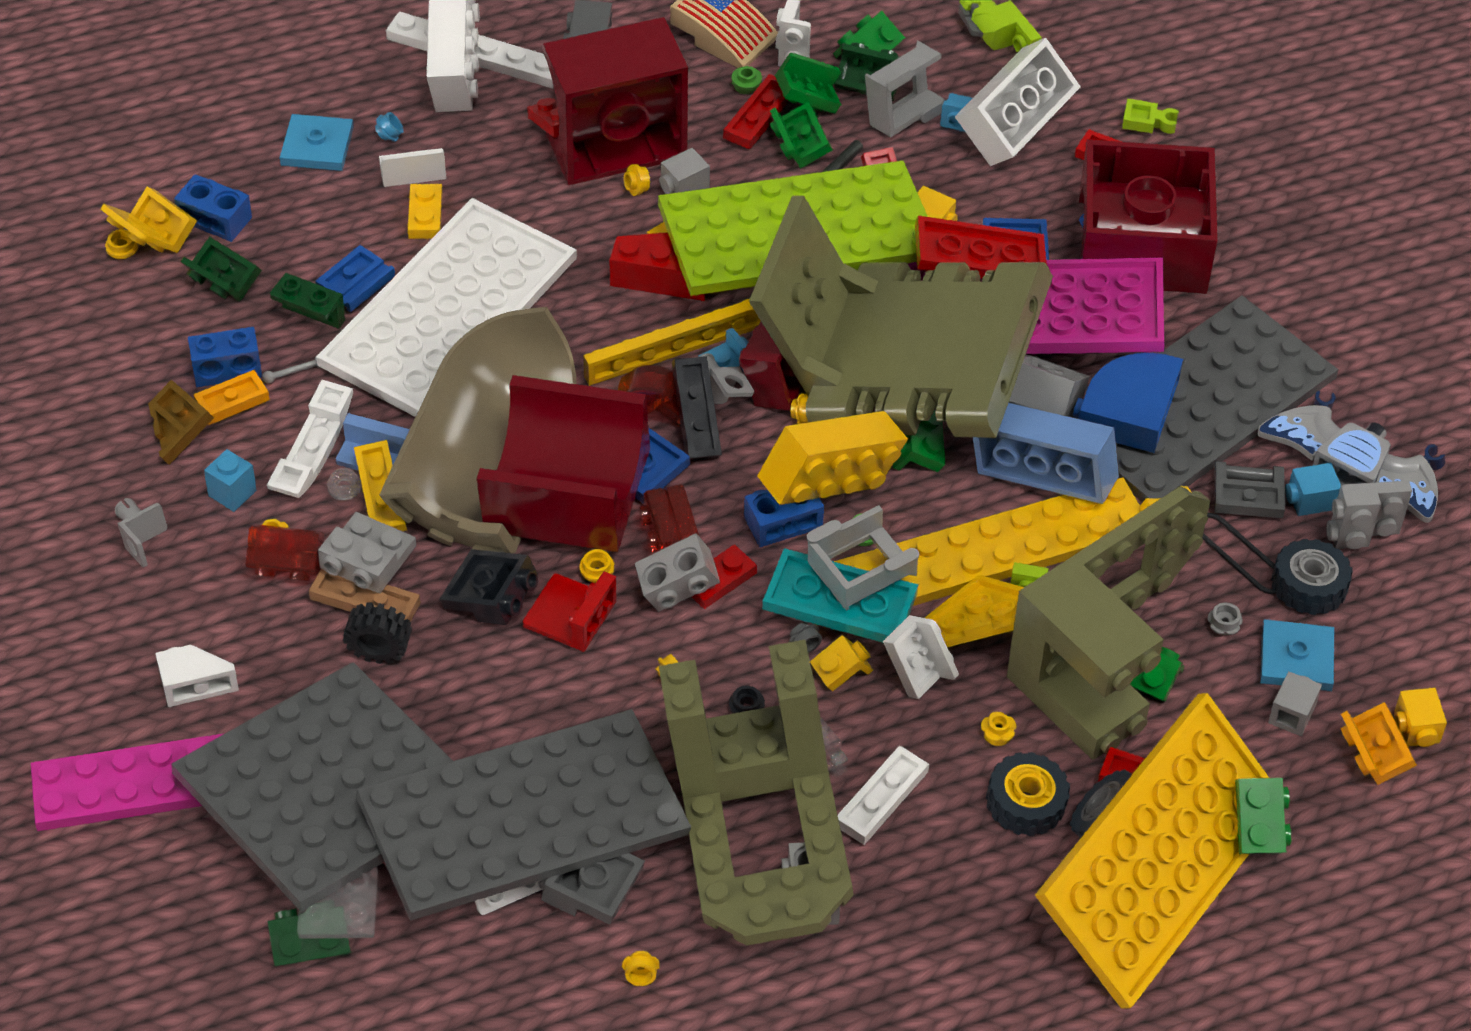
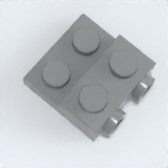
(1366, 512)
(365, 552)

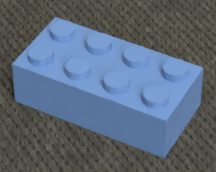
(1051, 453)

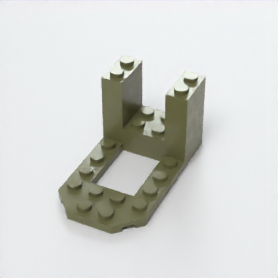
(1082, 642)
(751, 757)

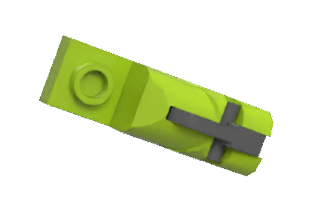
(998, 24)

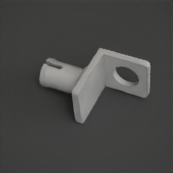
(724, 379)
(139, 526)

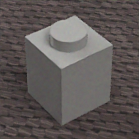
(684, 173)
(1295, 703)

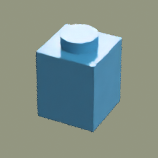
(230, 480)
(1313, 489)

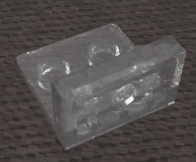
(344, 913)

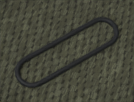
(1234, 563)

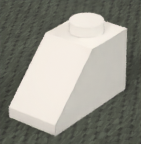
(194, 675)

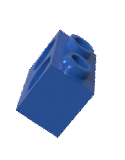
(215, 207)
(224, 355)
(777, 522)

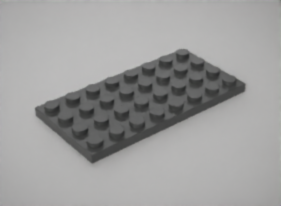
(1231, 380)
(521, 813)

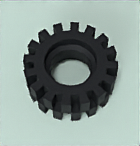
(377, 633)

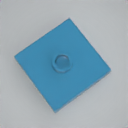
(316, 142)
(1297, 649)

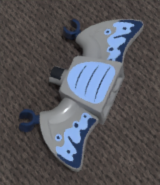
(1356, 452)

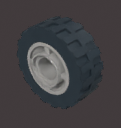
(1311, 576)

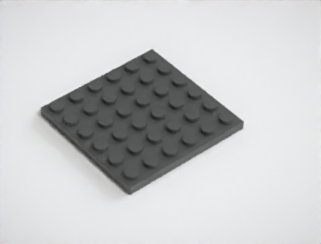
(293, 778)

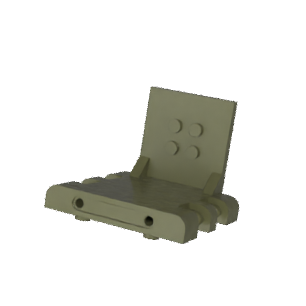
(896, 339)

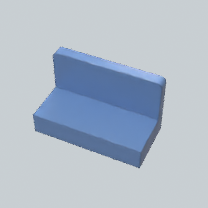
(364, 431)

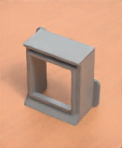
(917, 105)
(837, 538)

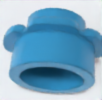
(389, 127)

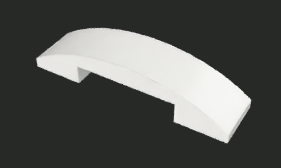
(315, 440)

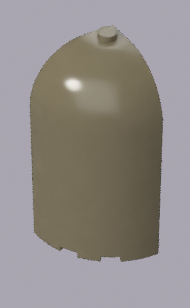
(466, 426)

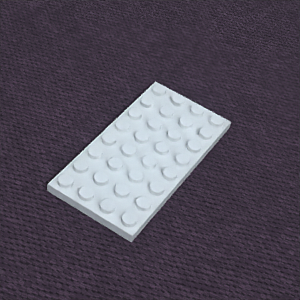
(459, 279)

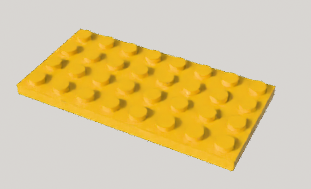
(1155, 853)

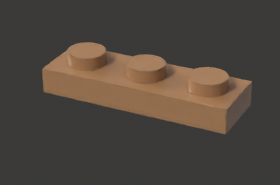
(347, 595)

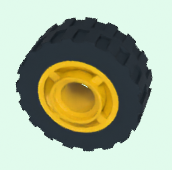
(1026, 812)

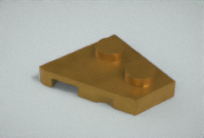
(176, 420)

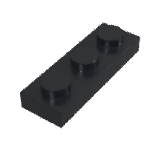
(696, 408)

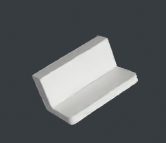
(412, 167)

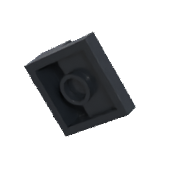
(491, 585)

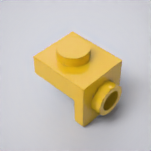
(841, 662)

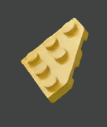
(977, 611)

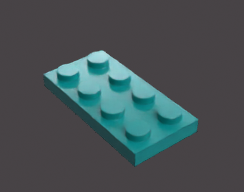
(802, 595)

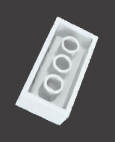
(452, 55)
(1017, 102)

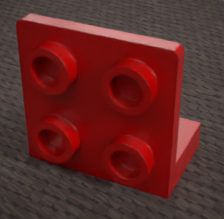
(572, 610)

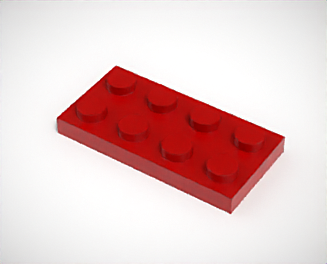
(975, 244)

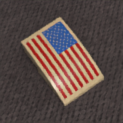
(725, 28)

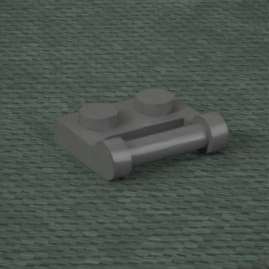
(1249, 490)

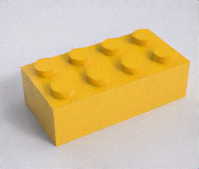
(832, 457)

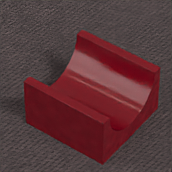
(618, 99)
(1152, 205)
(567, 463)

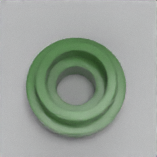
(746, 79)

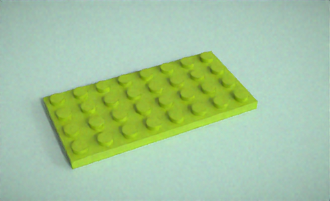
(729, 229)

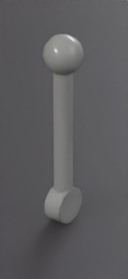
(269, 377)

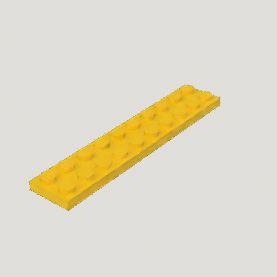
(989, 546)

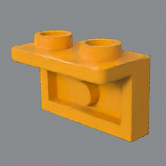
(1378, 742)

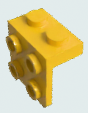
(153, 221)

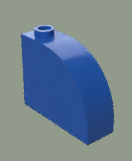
(1132, 397)

